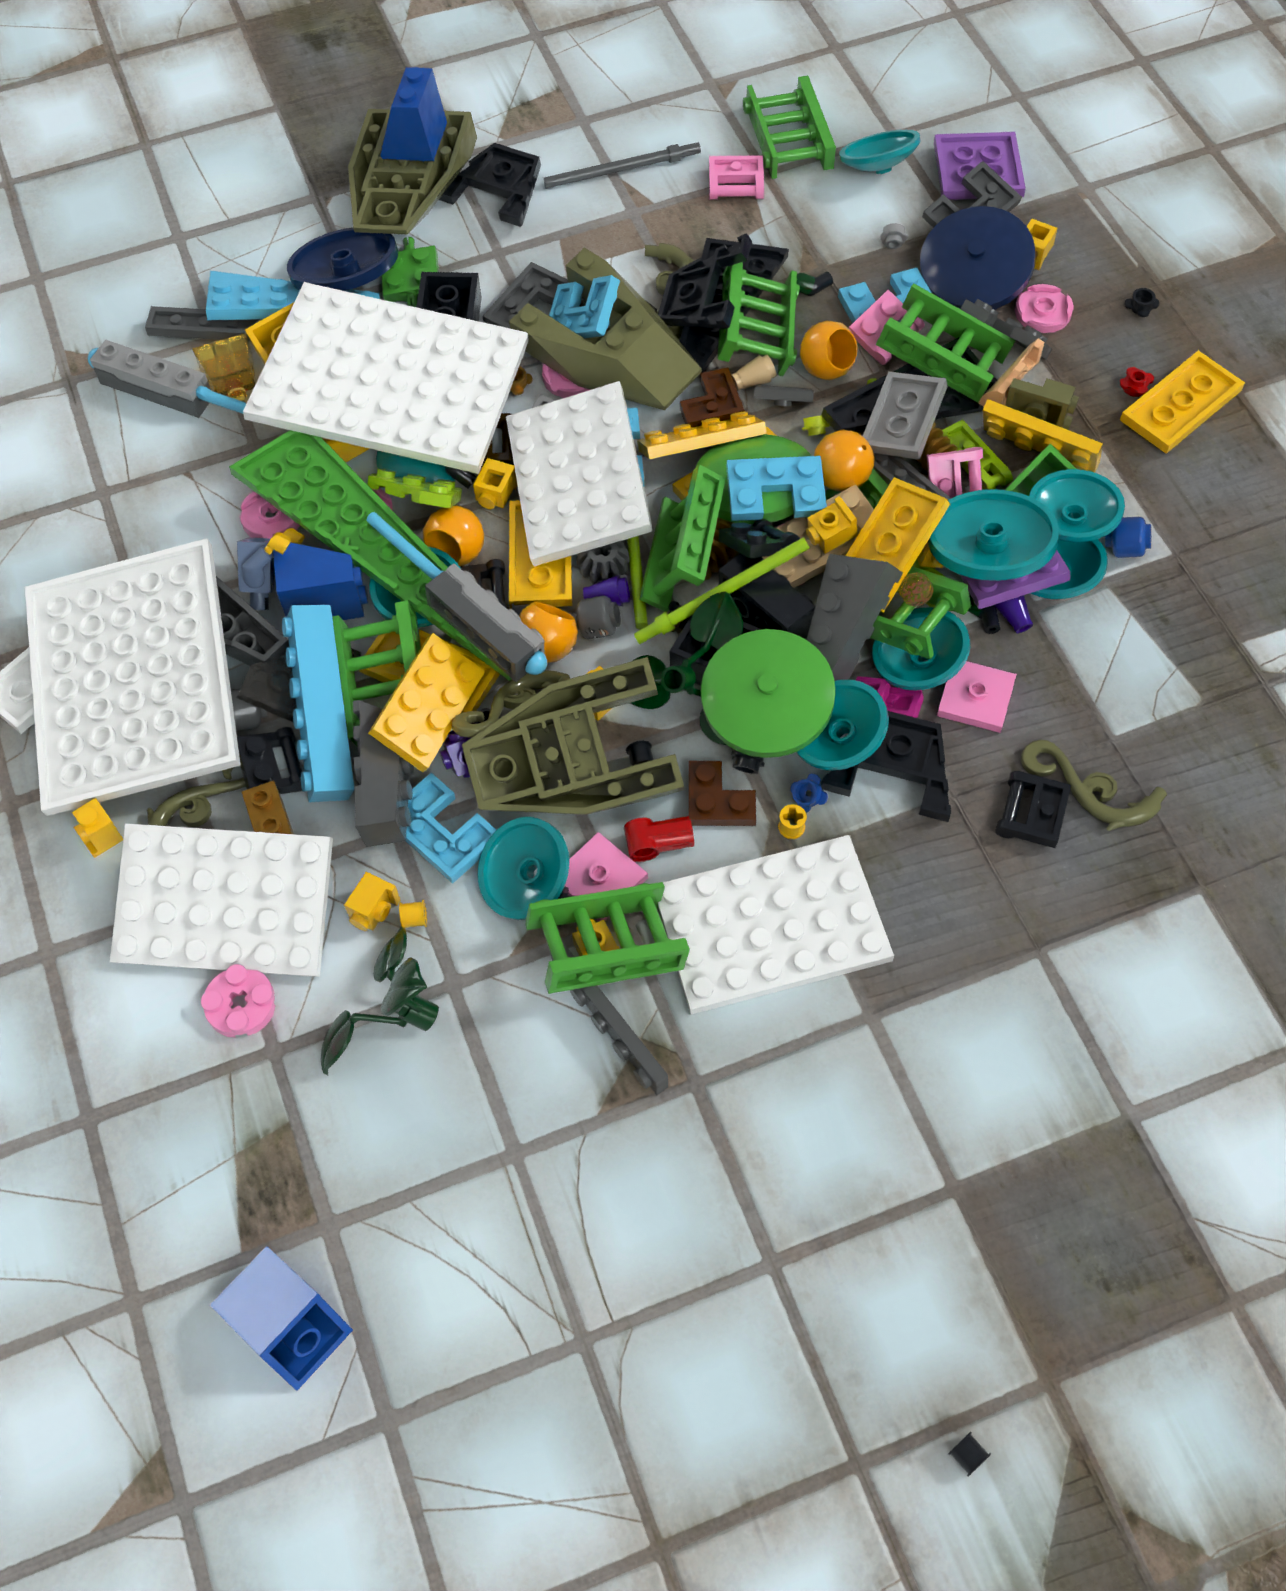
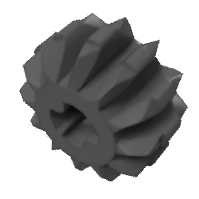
(604, 562)

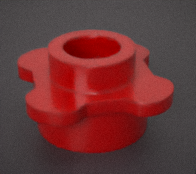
(1136, 382)

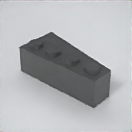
(847, 607)
(246, 633)

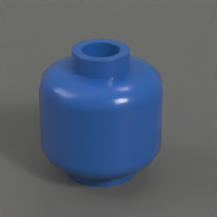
(1130, 538)

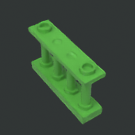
(809, 113)
(730, 339)
(933, 358)
(683, 538)
(947, 596)
(402, 623)
(610, 966)

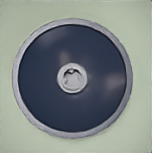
(978, 256)
(342, 259)

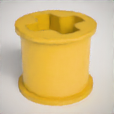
(799, 816)
(413, 914)

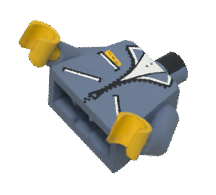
(256, 565)

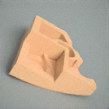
(1020, 367)

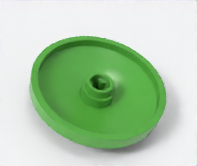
(776, 504)
(768, 693)

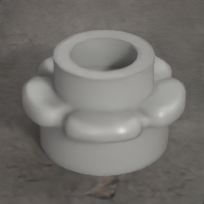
(893, 235)

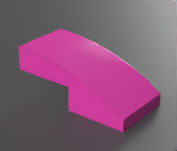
(896, 699)

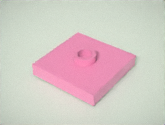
(977, 696)
(602, 868)

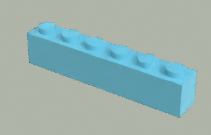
(319, 703)

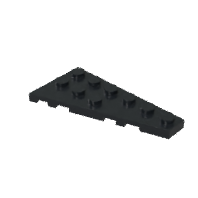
(761, 262)
(855, 409)

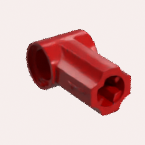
(649, 838)

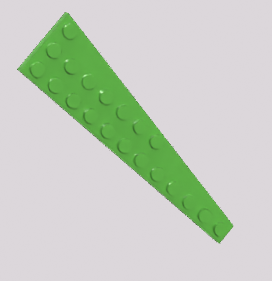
(332, 503)

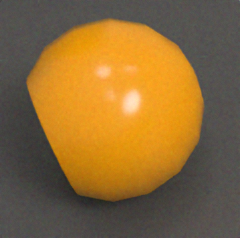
(828, 350)
(845, 459)
(455, 533)
(554, 625)

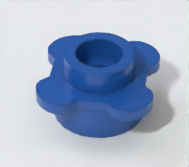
(800, 789)

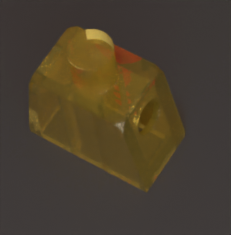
(228, 366)

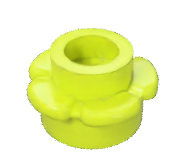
(815, 425)

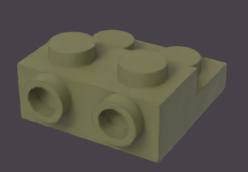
(1047, 402)

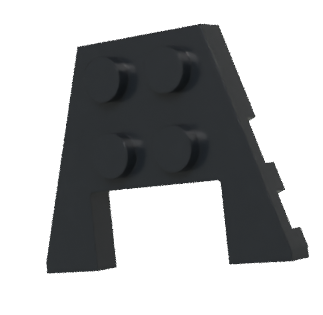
(502, 173)
(692, 289)
(909, 752)

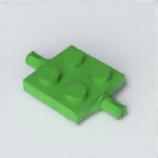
(404, 277)

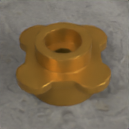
(520, 381)

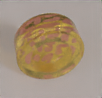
(916, 589)

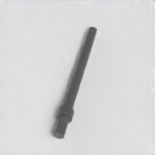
(672, 153)

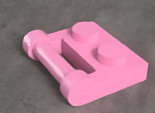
(736, 170)
(871, 323)
(946, 473)

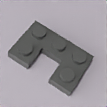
(985, 186)
(528, 287)
(1011, 328)

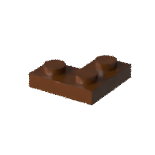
(719, 400)
(714, 806)

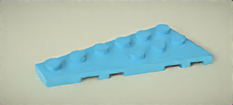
(251, 297)

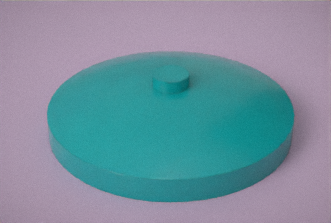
(995, 535)

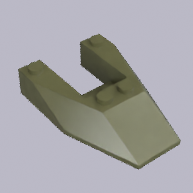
(398, 194)
(634, 350)
(552, 755)

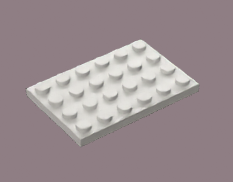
(578, 474)
(221, 899)
(773, 924)

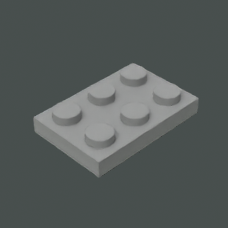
(904, 414)

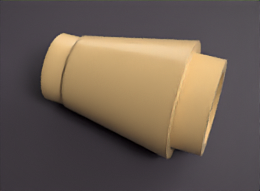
(754, 373)

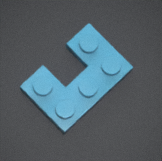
(858, 298)
(592, 318)
(753, 476)
(446, 852)

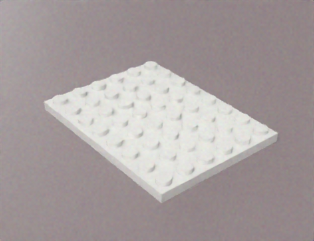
(388, 377)
(129, 677)

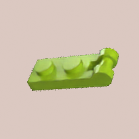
(964, 437)

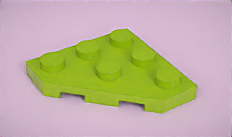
(440, 493)

